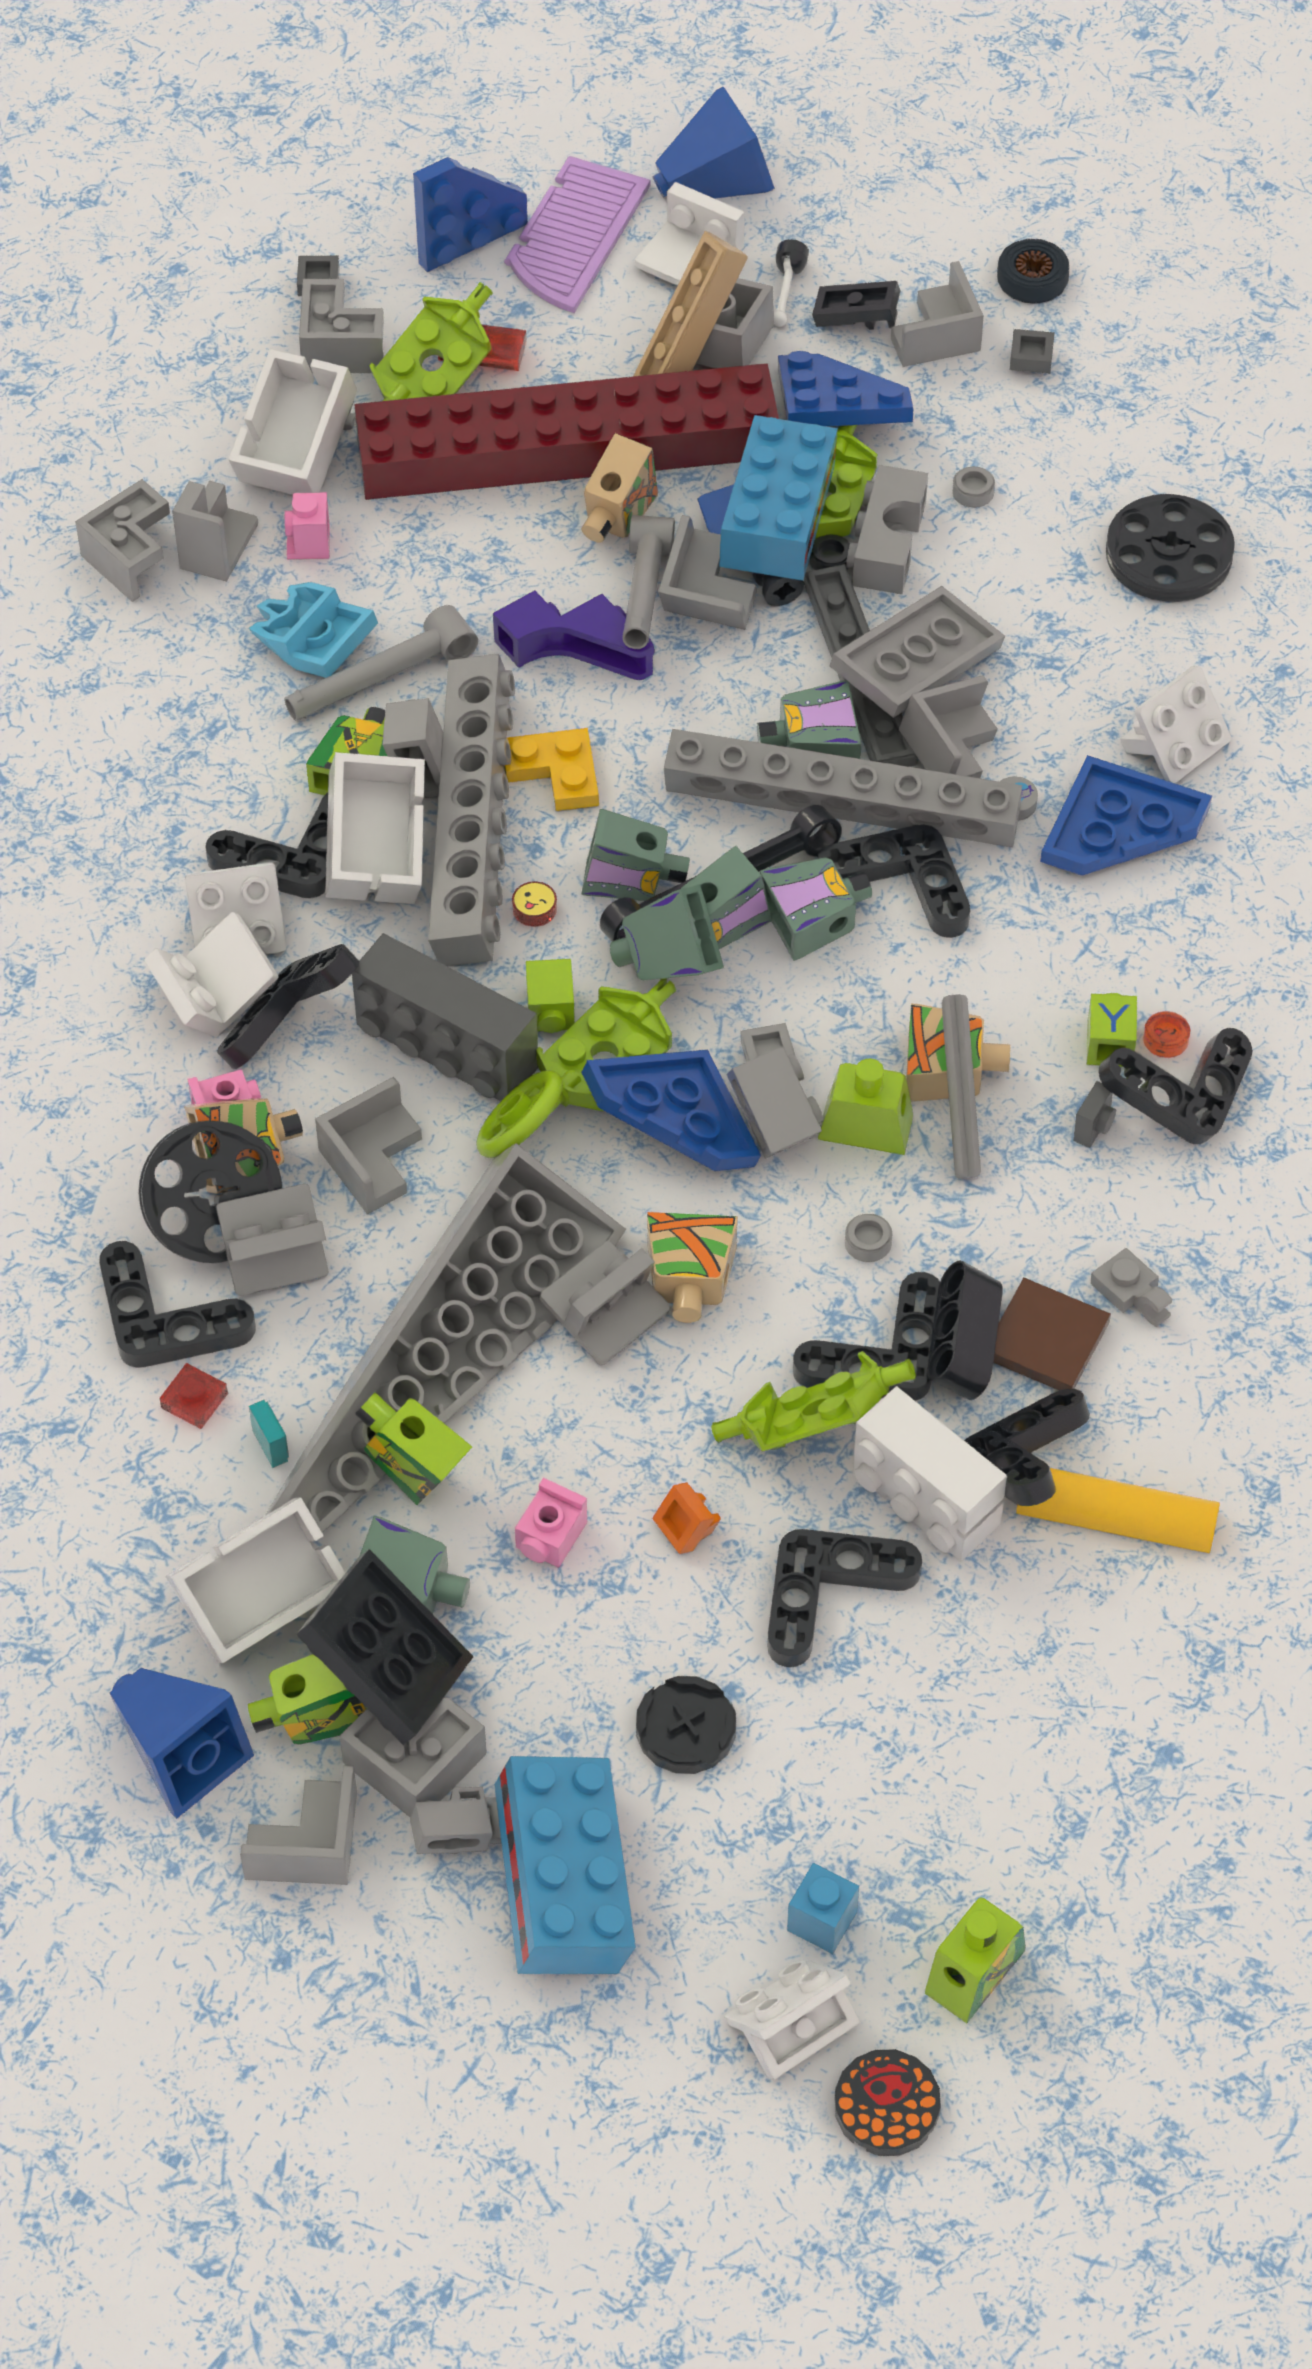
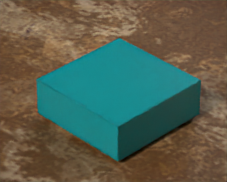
(269, 1433)

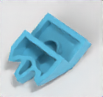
(313, 628)

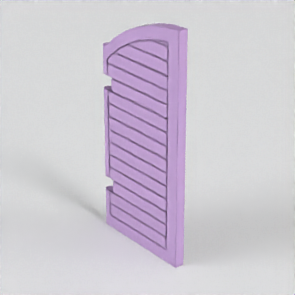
(575, 230)

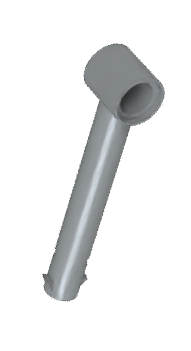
(649, 540)
(444, 633)

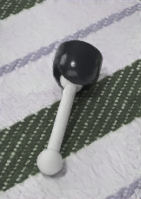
(788, 265)

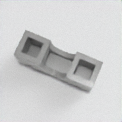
(882, 554)

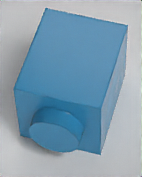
(823, 1908)

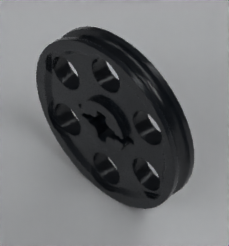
(1178, 562)
(193, 1176)

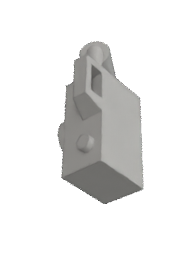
(456, 1823)

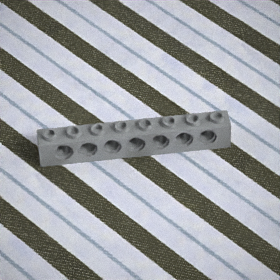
(843, 785)
(471, 811)

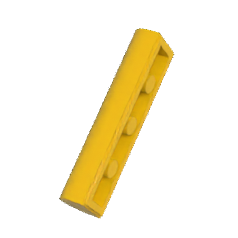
(1129, 1511)

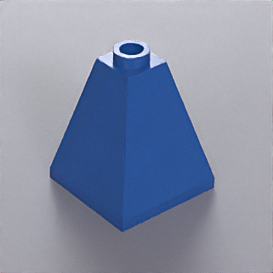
(715, 154)
(182, 1732)

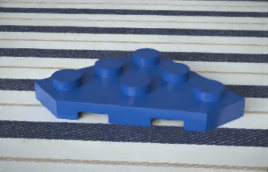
(462, 211)
(838, 394)
(1120, 817)
(677, 1102)

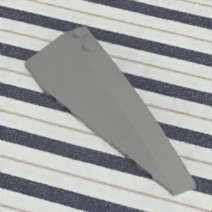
(457, 1320)

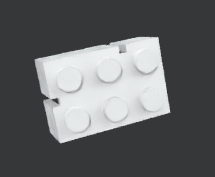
(293, 423)
(369, 828)
(928, 1474)
(257, 1580)

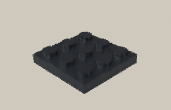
(385, 1646)

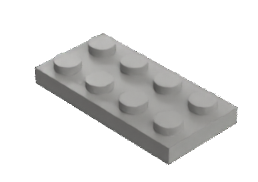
(917, 650)

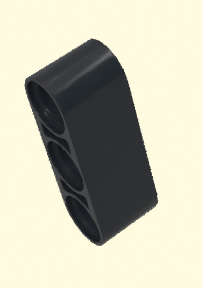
(965, 1330)

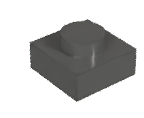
(316, 268)
(1032, 351)
(1094, 1115)

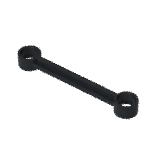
(761, 857)

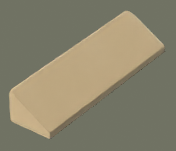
(693, 307)

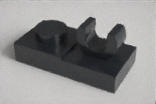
(857, 303)

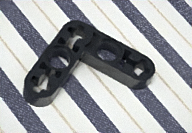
(304, 859)
(917, 863)
(294, 983)
(1183, 1098)
(147, 1324)
(901, 1350)
(1013, 1439)
(823, 1567)

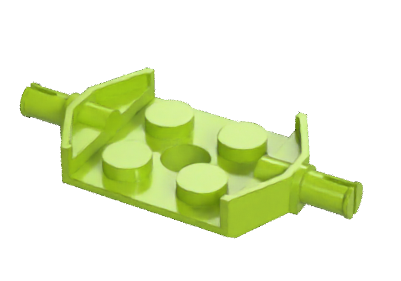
(440, 329)
(853, 468)
(618, 1024)
(812, 1410)

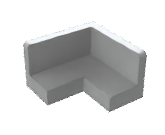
(950, 325)
(338, 333)
(208, 532)
(115, 538)
(693, 583)
(945, 723)
(361, 1138)
(424, 1766)
(314, 1850)

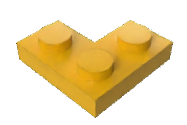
(559, 756)

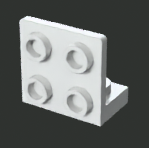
(687, 219)
(215, 978)

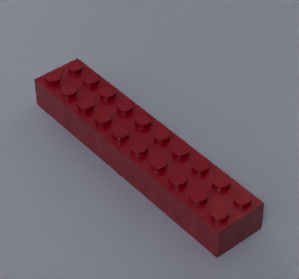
(557, 429)

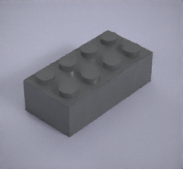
(444, 1018)

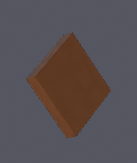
(1048, 1335)

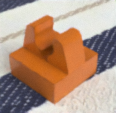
(685, 1518)

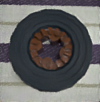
(1040, 258)

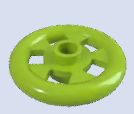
(519, 1113)

